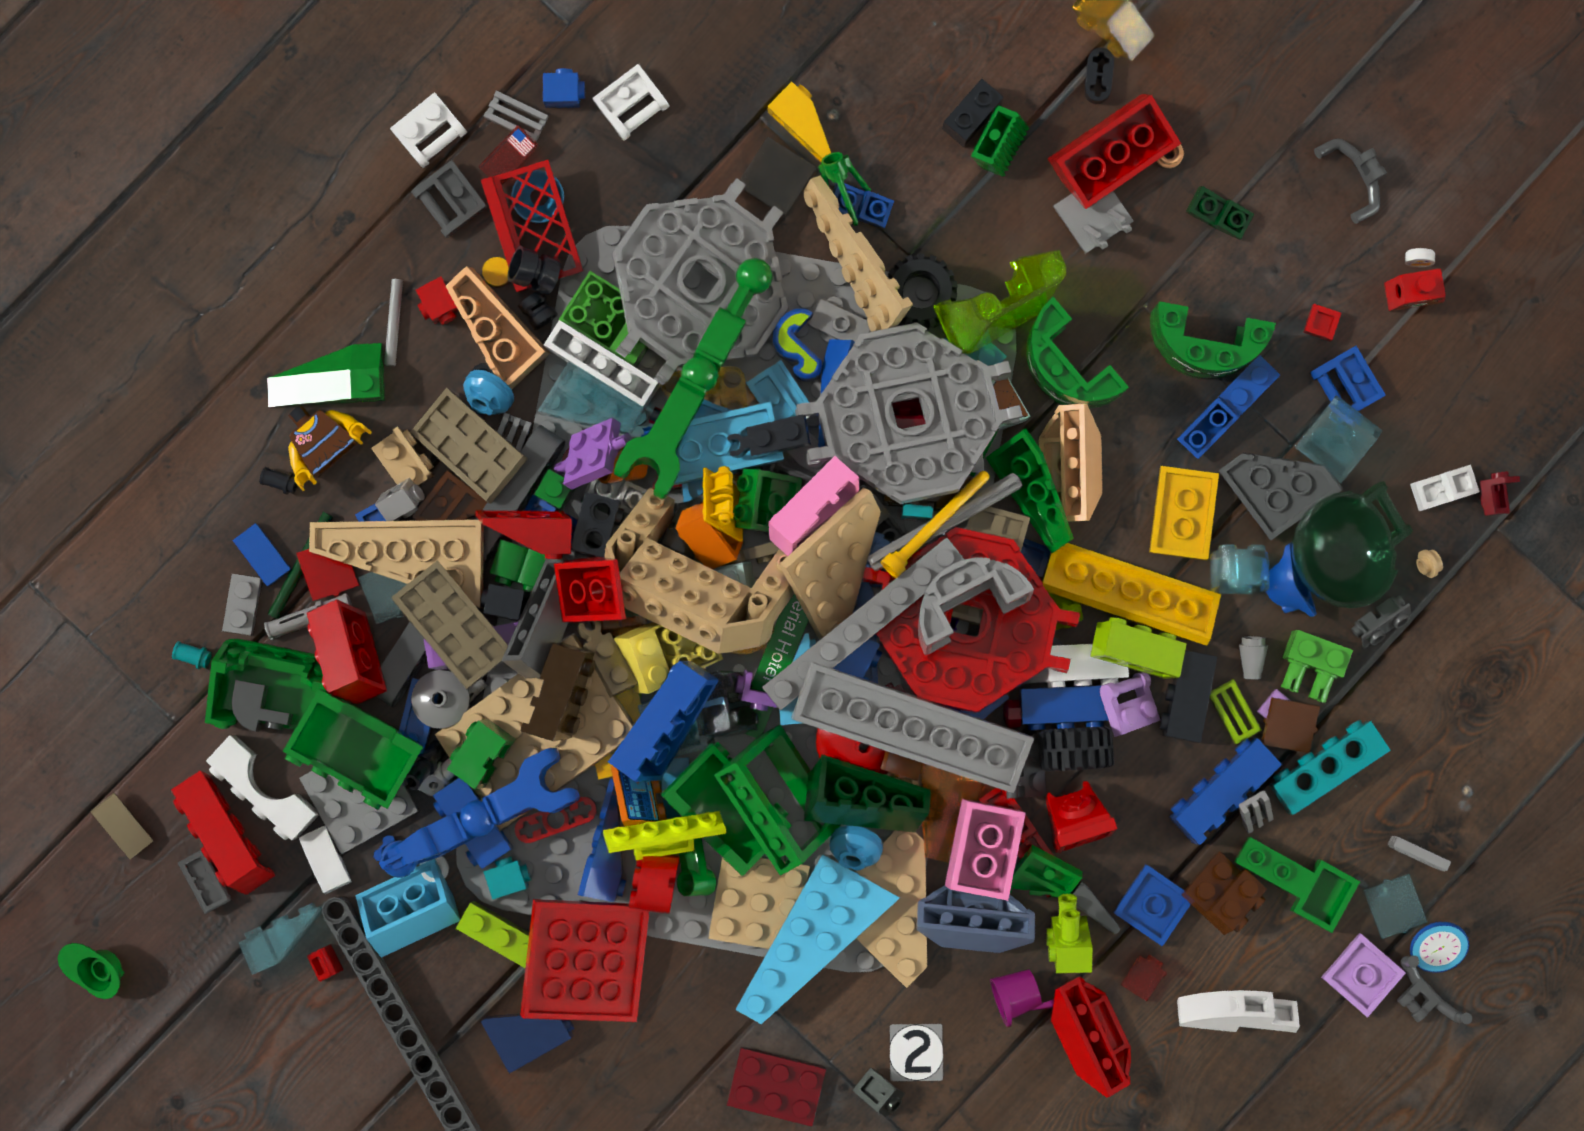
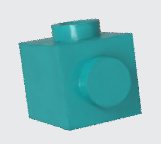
(507, 877)

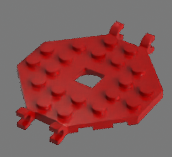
(1004, 654)

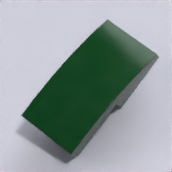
(1220, 213)

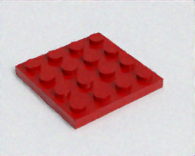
(584, 961)

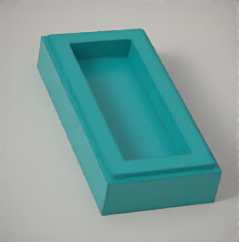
(916, 513)

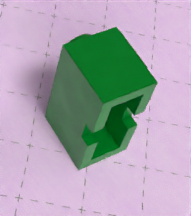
(476, 756)

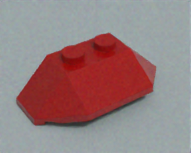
(1092, 1036)

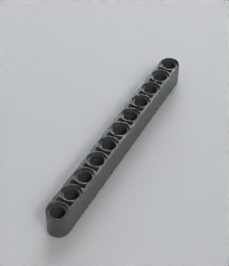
(409, 651)
(397, 1026)

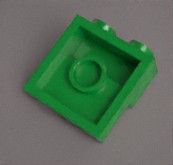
(762, 497)

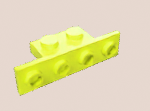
(664, 836)

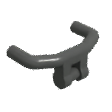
(1368, 168)
(1432, 999)

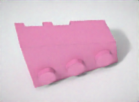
(813, 505)

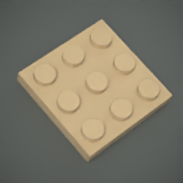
(754, 906)

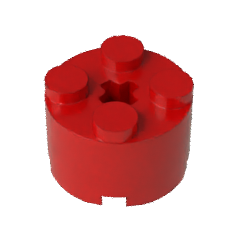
(654, 883)

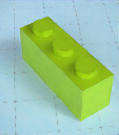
(1138, 648)
(495, 932)

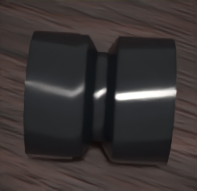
(537, 271)

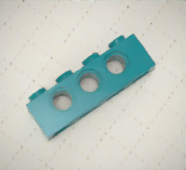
(1370, 746)

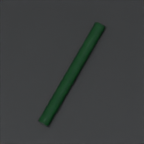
(292, 579)

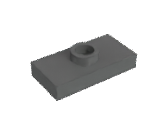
(203, 882)

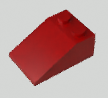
(539, 530)
(589, 589)

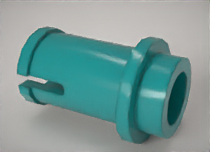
(192, 655)

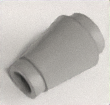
(1253, 655)

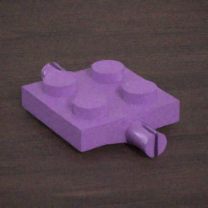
(592, 453)

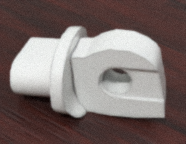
(440, 777)

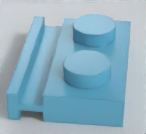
(779, 388)

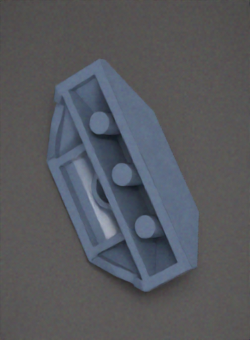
(974, 921)

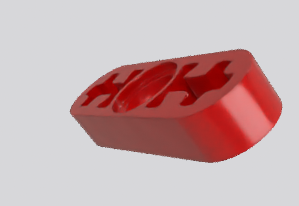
(537, 834)

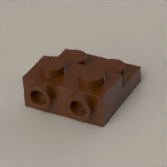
(1225, 894)

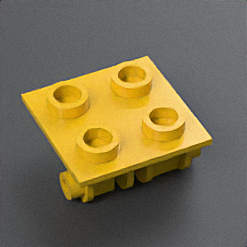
(719, 500)

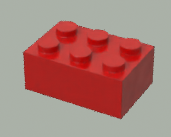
(346, 652)

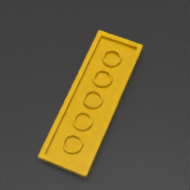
(1132, 592)

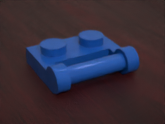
(1355, 377)

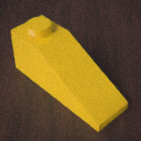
(798, 116)

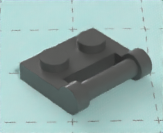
(456, 192)

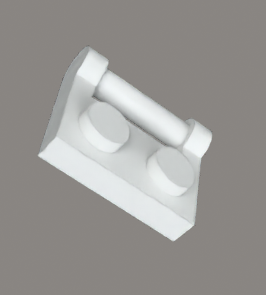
(625, 94)
(422, 123)

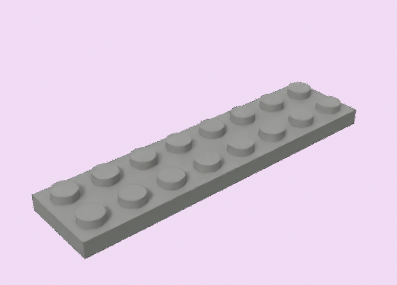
(912, 727)

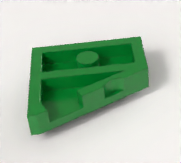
(1044, 874)

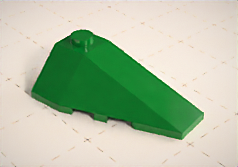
(339, 377)
(1038, 493)

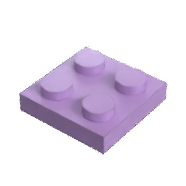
(1363, 975)

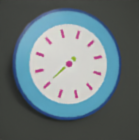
(1440, 946)

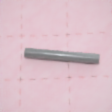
(393, 322)

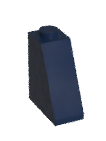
(524, 1040)

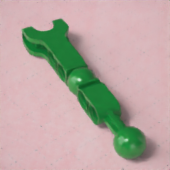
(696, 378)

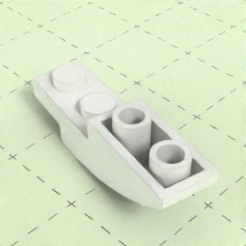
(1238, 1009)

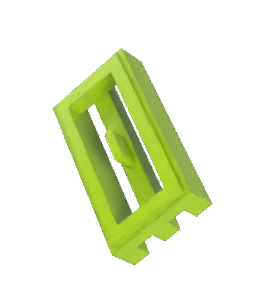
(1225, 719)

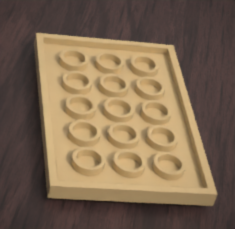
(600, 731)

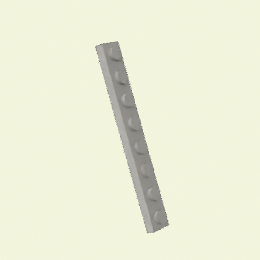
(863, 622)

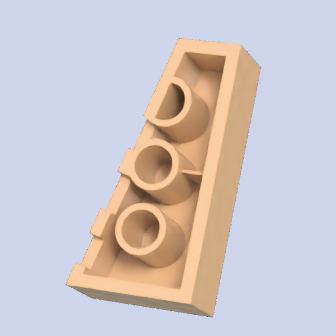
(502, 337)

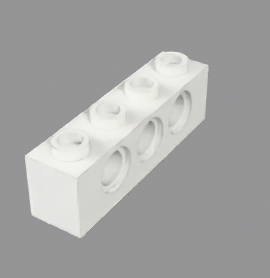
(601, 364)

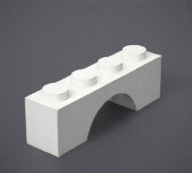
(235, 763)

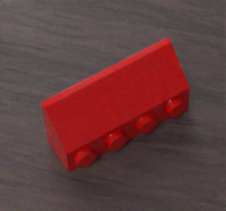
(1114, 150)

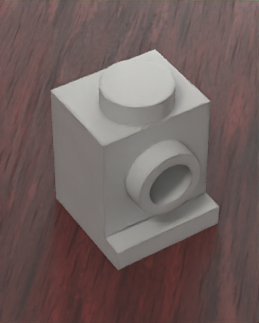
(400, 500)

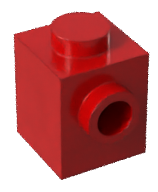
(436, 302)

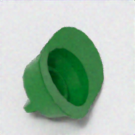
(93, 970)

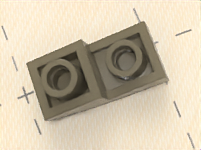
(121, 826)

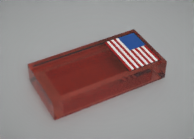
(509, 153)

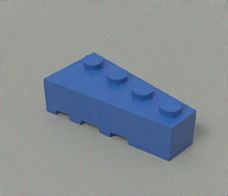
(664, 723)
(1224, 790)

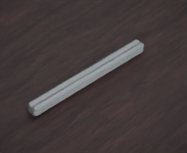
(973, 506)

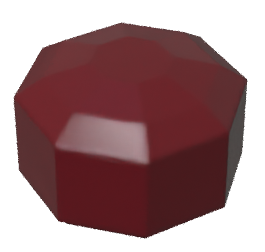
(1012, 713)

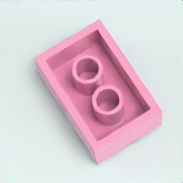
(985, 849)

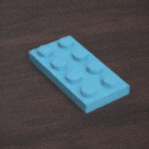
(707, 443)

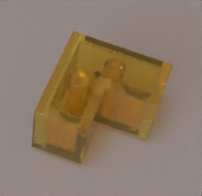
(1116, 23)

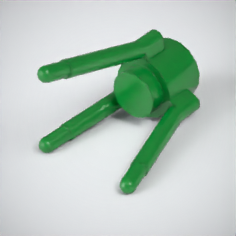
(835, 167)

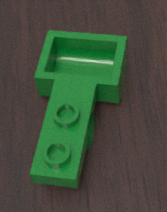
(1319, 893)

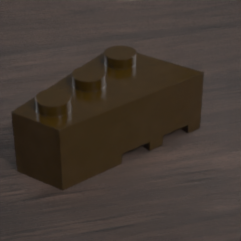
(561, 693)

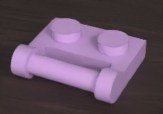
(1132, 713)

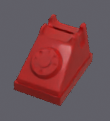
(1078, 819)

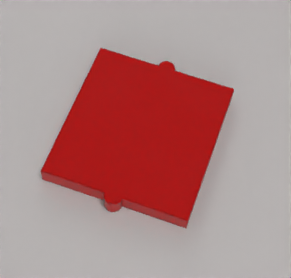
(325, 575)

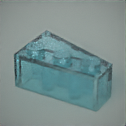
(588, 401)

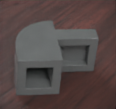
(250, 710)

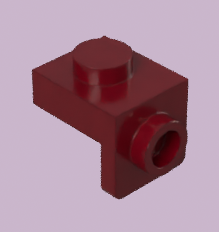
(1494, 493)

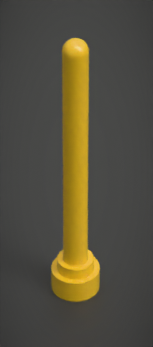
(896, 562)

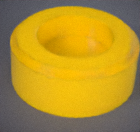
(495, 272)

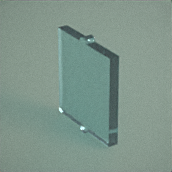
(378, 593)
(1395, 906)

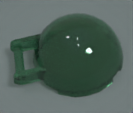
(1347, 548)

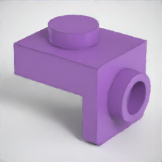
(758, 699)

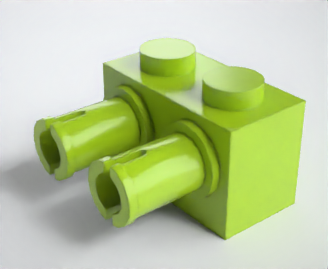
(1069, 938)

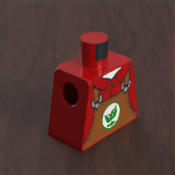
(1416, 289)

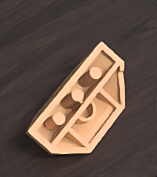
(1074, 459)

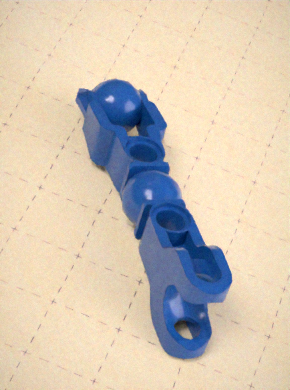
(480, 816)

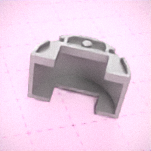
(960, 583)

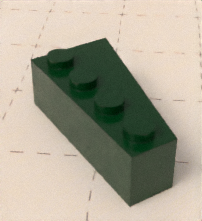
(863, 798)

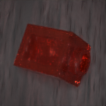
(1144, 976)

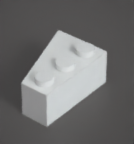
(1081, 669)

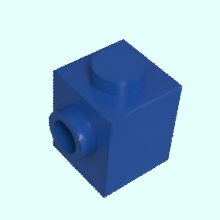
(562, 89)

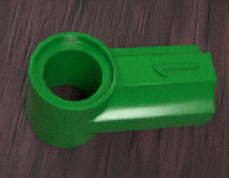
(695, 877)

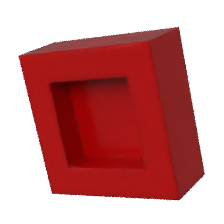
(1322, 322)

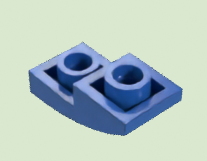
(868, 206)

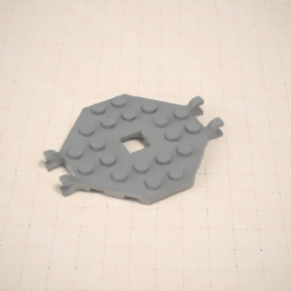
(661, 252)
(899, 367)

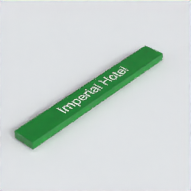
(779, 653)

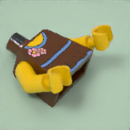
(320, 441)

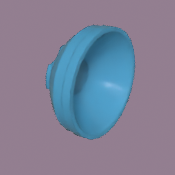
(538, 179)
(487, 393)
(857, 842)

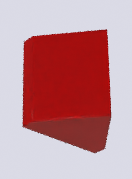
(325, 962)

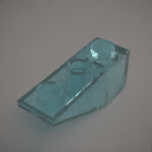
(275, 944)

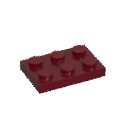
(776, 1086)

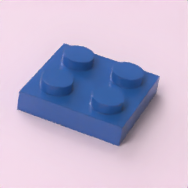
(1153, 905)

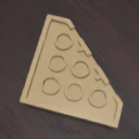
(832, 562)
(894, 934)

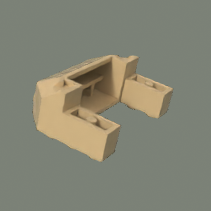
(688, 594)

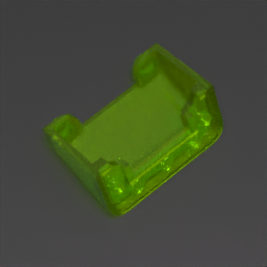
(983, 318)

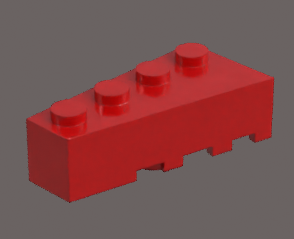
(220, 834)

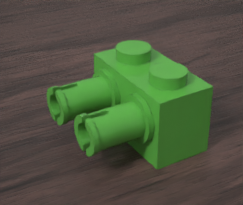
(1311, 652)

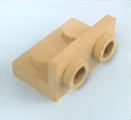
(402, 459)

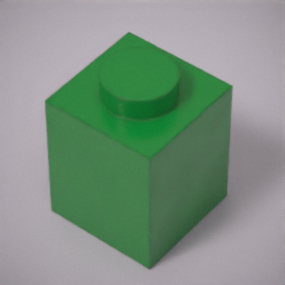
(553, 491)

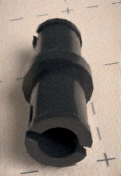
(425, 765)

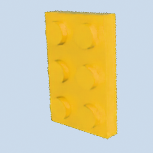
(1184, 513)

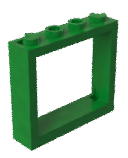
(758, 810)

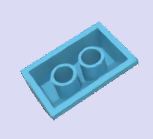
(406, 909)

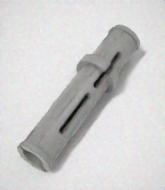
(296, 620)

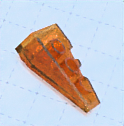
(945, 804)

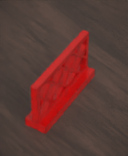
(506, 226)

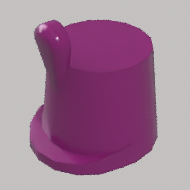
(1017, 995)

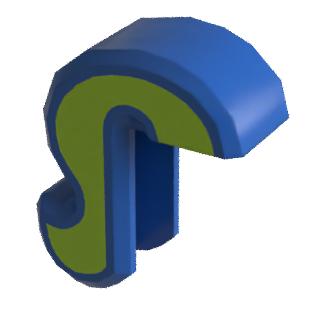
(794, 350)

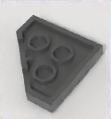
(1278, 488)

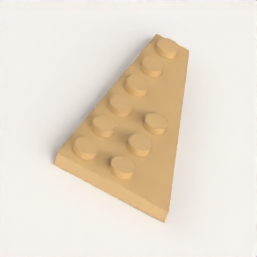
(858, 260)
(407, 548)

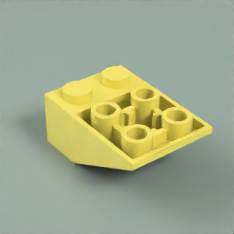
(654, 650)

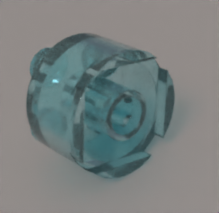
(1239, 569)

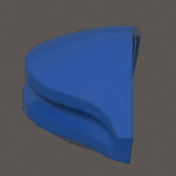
(1287, 588)

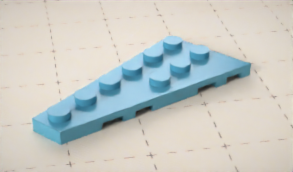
(822, 923)

